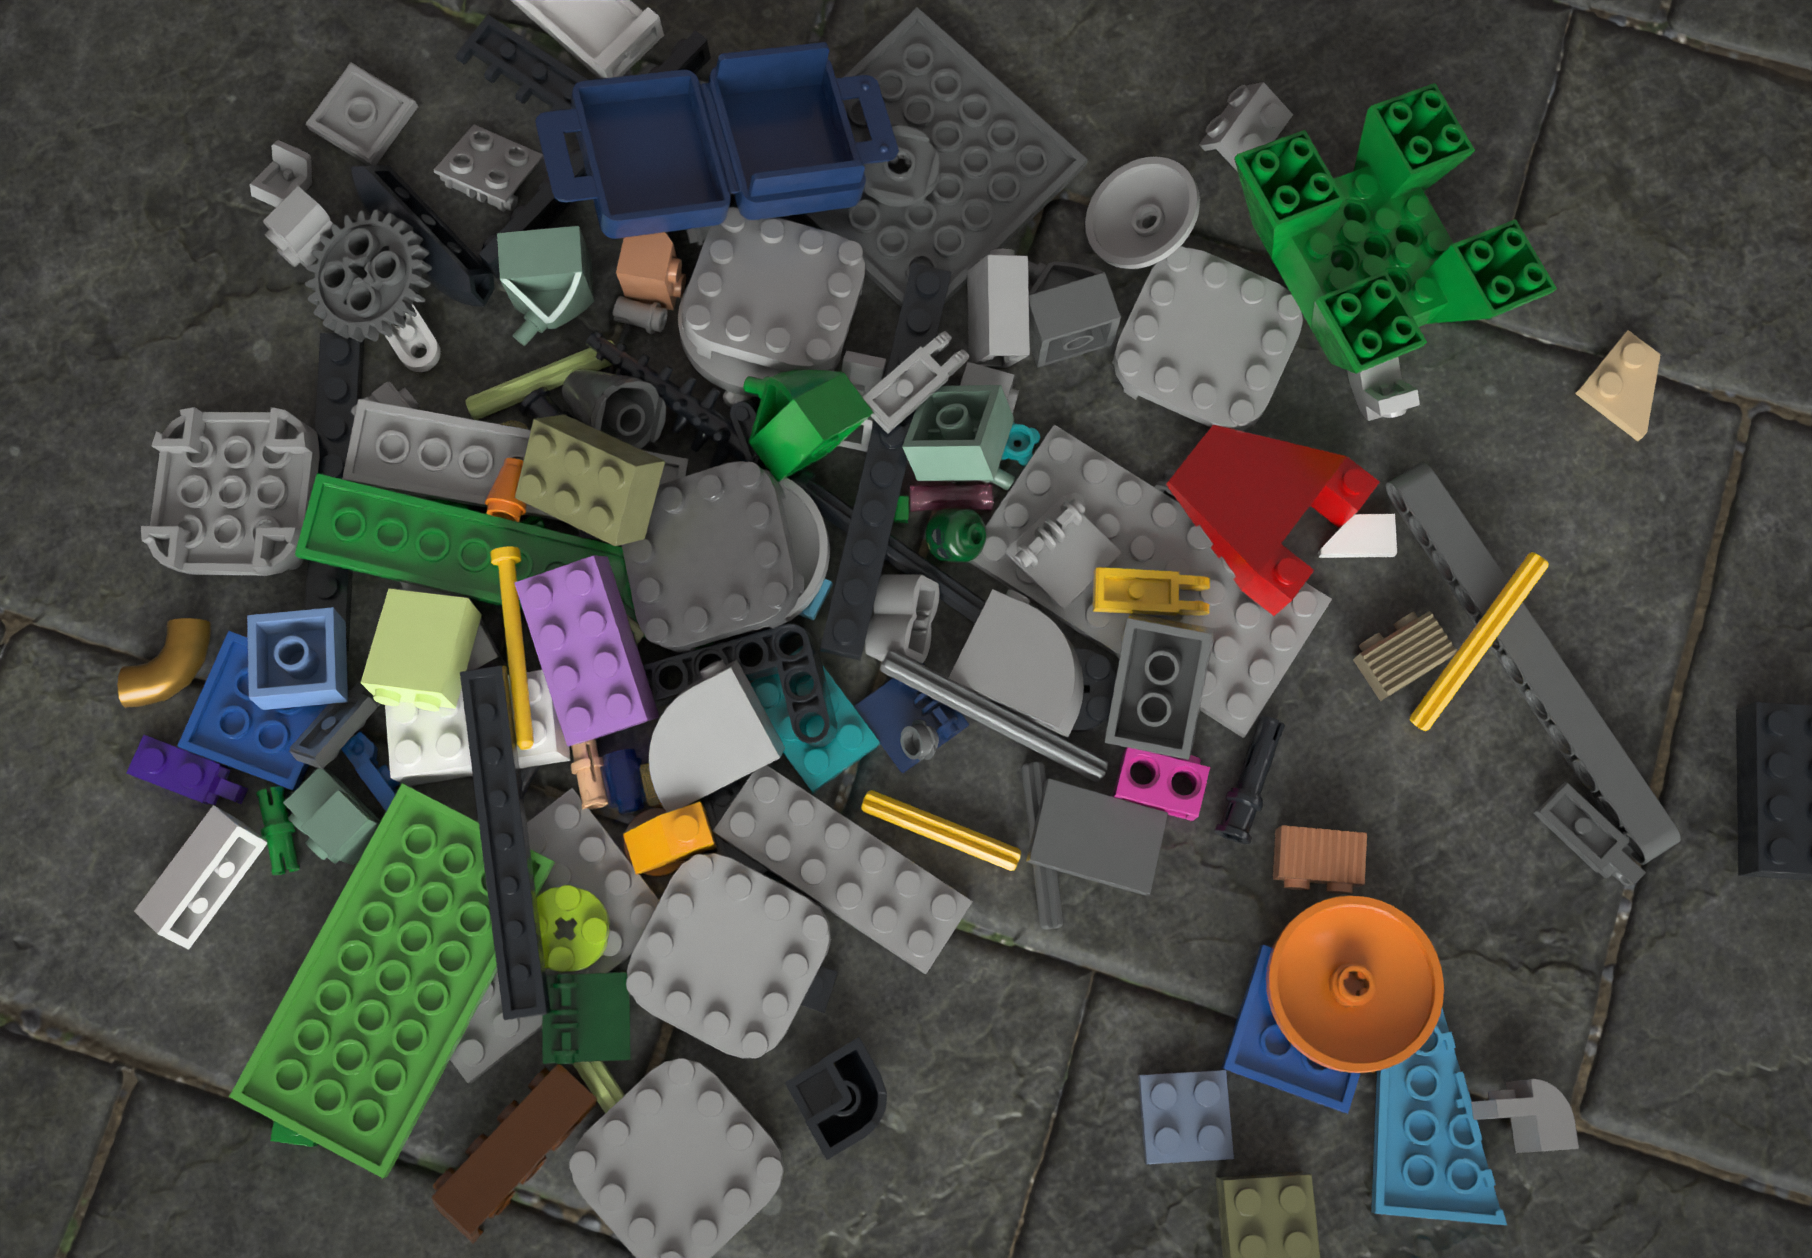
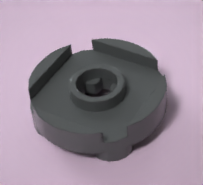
(910, 186)

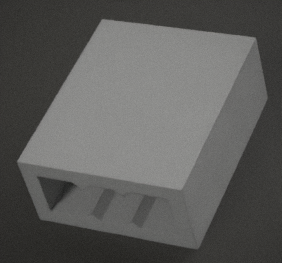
(998, 309)

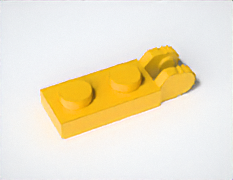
(1146, 592)

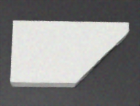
(1363, 537)

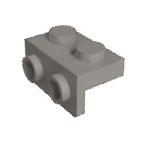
(1248, 121)

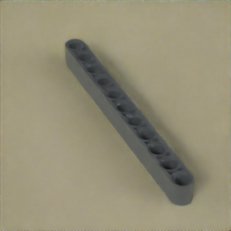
(1534, 665)

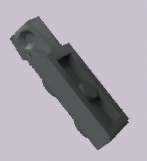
(334, 727)
(1589, 834)

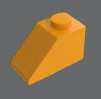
(670, 838)

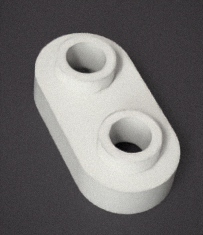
(414, 337)

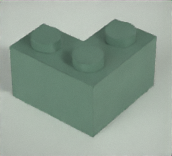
(332, 818)

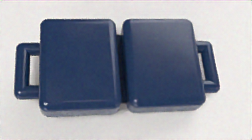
(674, 149)

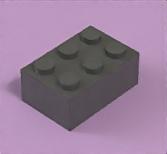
(1159, 685)

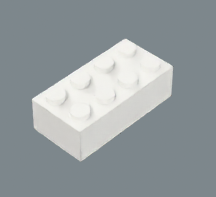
(435, 744)

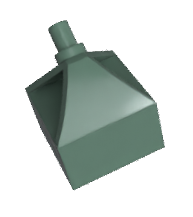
(545, 276)
(961, 435)

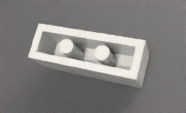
(200, 877)

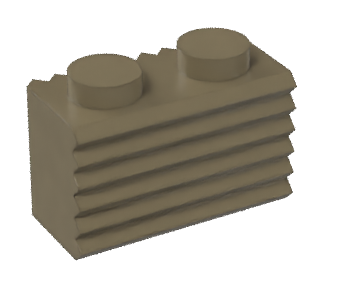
(1404, 655)

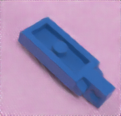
(363, 756)

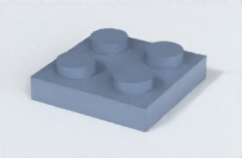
(1185, 1117)

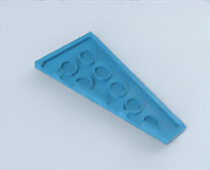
(1427, 1142)

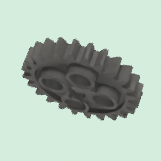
(368, 276)

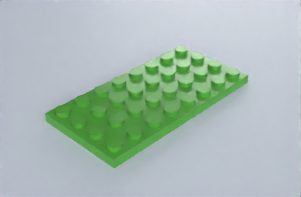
(383, 988)

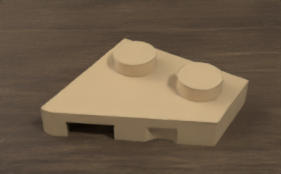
(1624, 385)

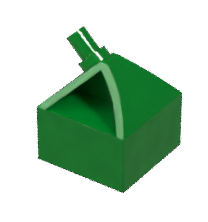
(803, 417)

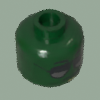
(956, 535)

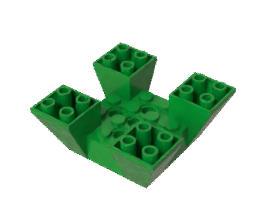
(1368, 245)

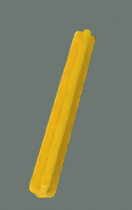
(1479, 641)

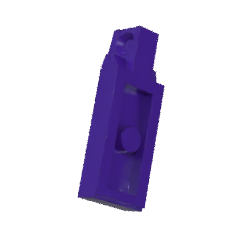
(183, 772)

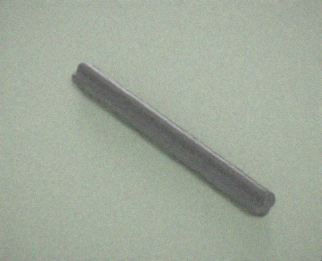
(994, 715)

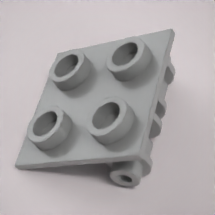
(488, 167)
(1063, 551)

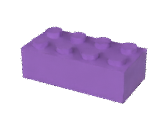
(586, 649)

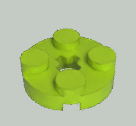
(591, 928)

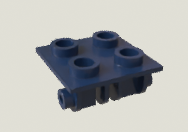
(896, 707)

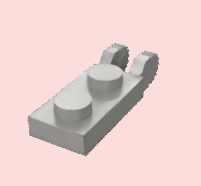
(912, 383)

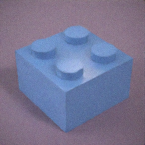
(297, 658)

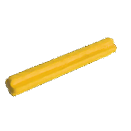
(941, 830)

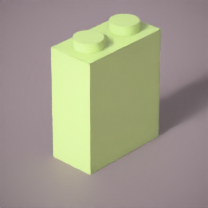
(421, 649)

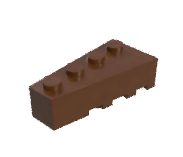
(513, 1151)

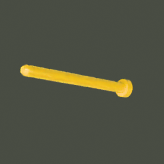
(506, 559)

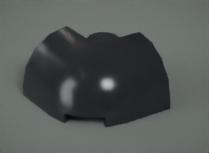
(840, 1097)

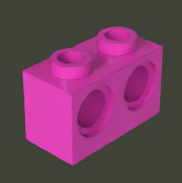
(1159, 792)

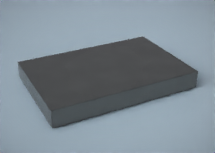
(1097, 837)

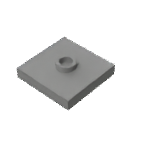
(362, 115)

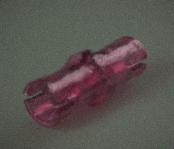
(951, 496)

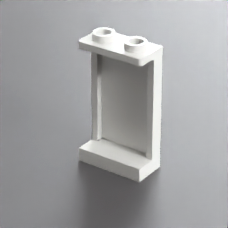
(598, 33)

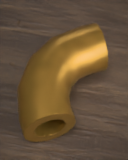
(172, 668)

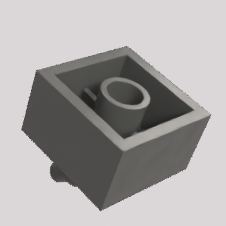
(1069, 311)

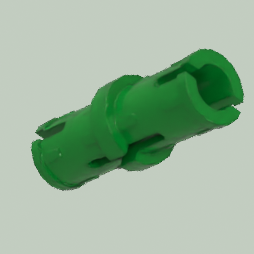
(277, 830)

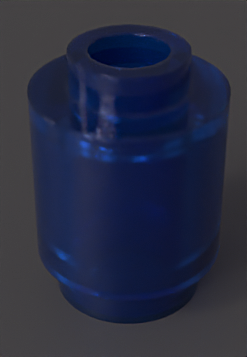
(623, 781)

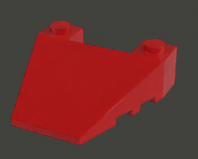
(1253, 493)

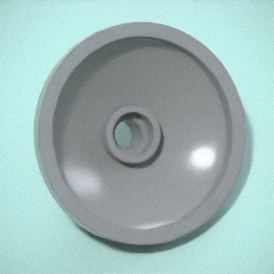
(1133, 200)

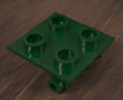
(586, 1018)

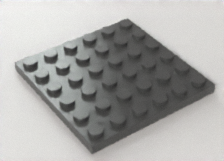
(992, 150)

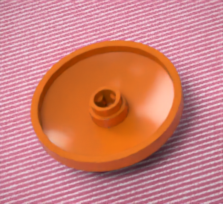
(1355, 984)

